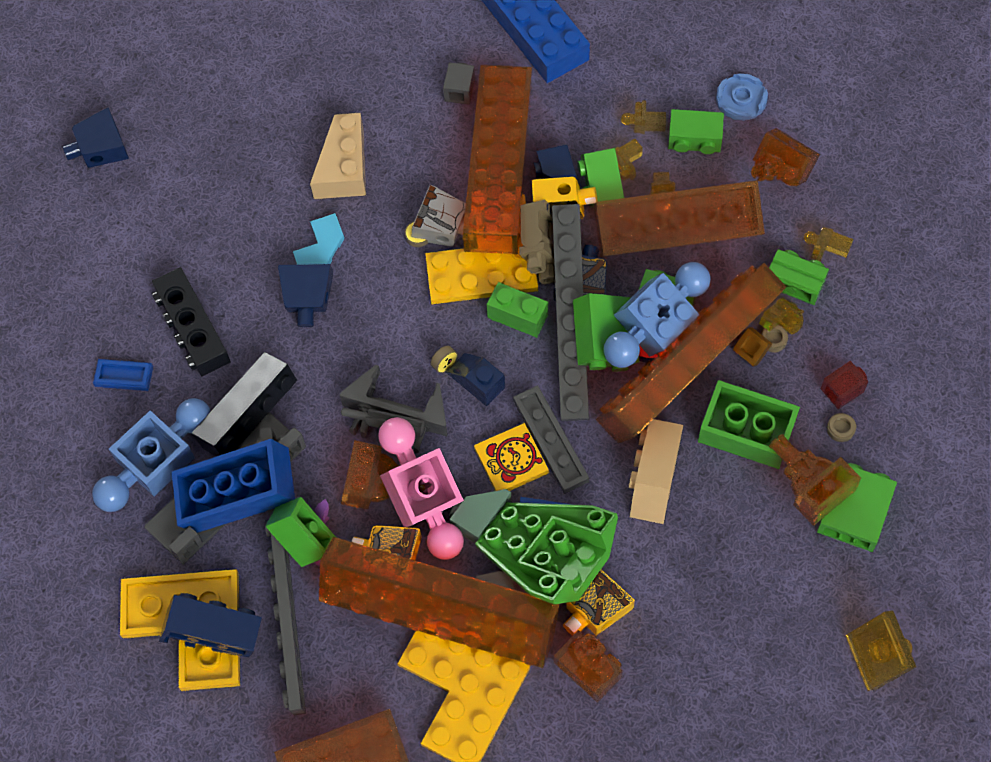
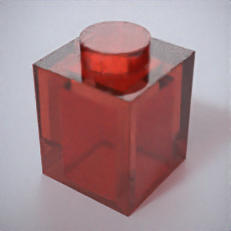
(844, 384)

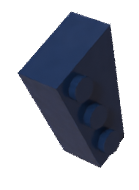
(211, 625)

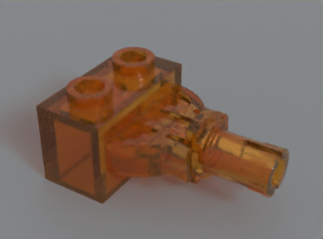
(784, 158)
(363, 476)
(815, 480)
(588, 666)

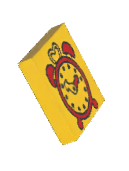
(511, 458)

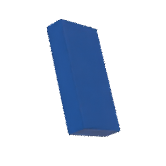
(123, 374)

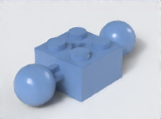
(656, 314)
(153, 470)

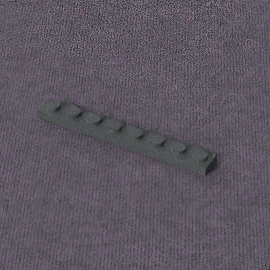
(569, 286)

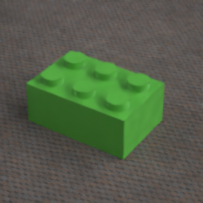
(747, 423)

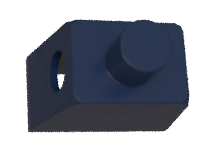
(97, 141)
(305, 290)

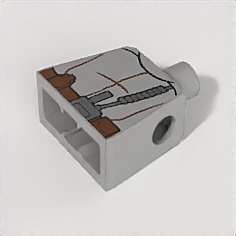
(439, 218)

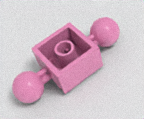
(440, 491)

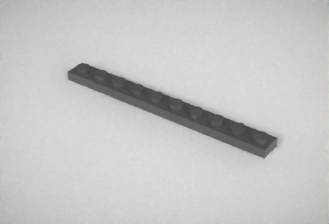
(285, 613)

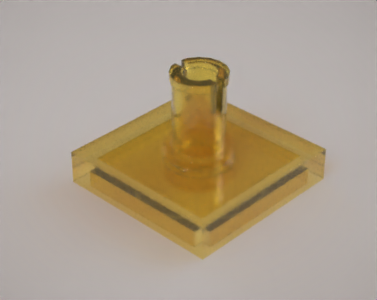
(881, 650)

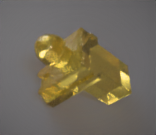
(644, 120)
(626, 155)
(661, 183)
(828, 241)
(783, 314)

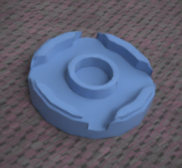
(745, 103)

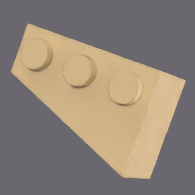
(342, 160)
(655, 470)

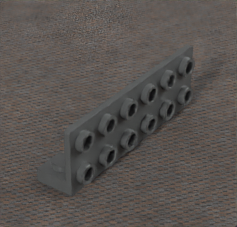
(186, 542)

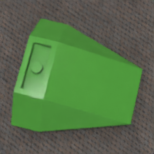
(550, 547)

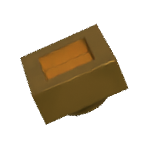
(752, 346)

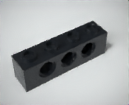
(176, 287)

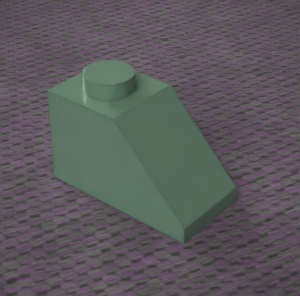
(478, 512)

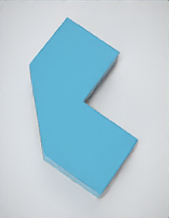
(328, 237)

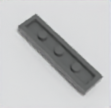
(551, 439)

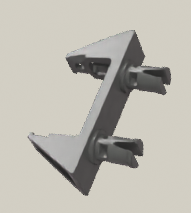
(359, 397)

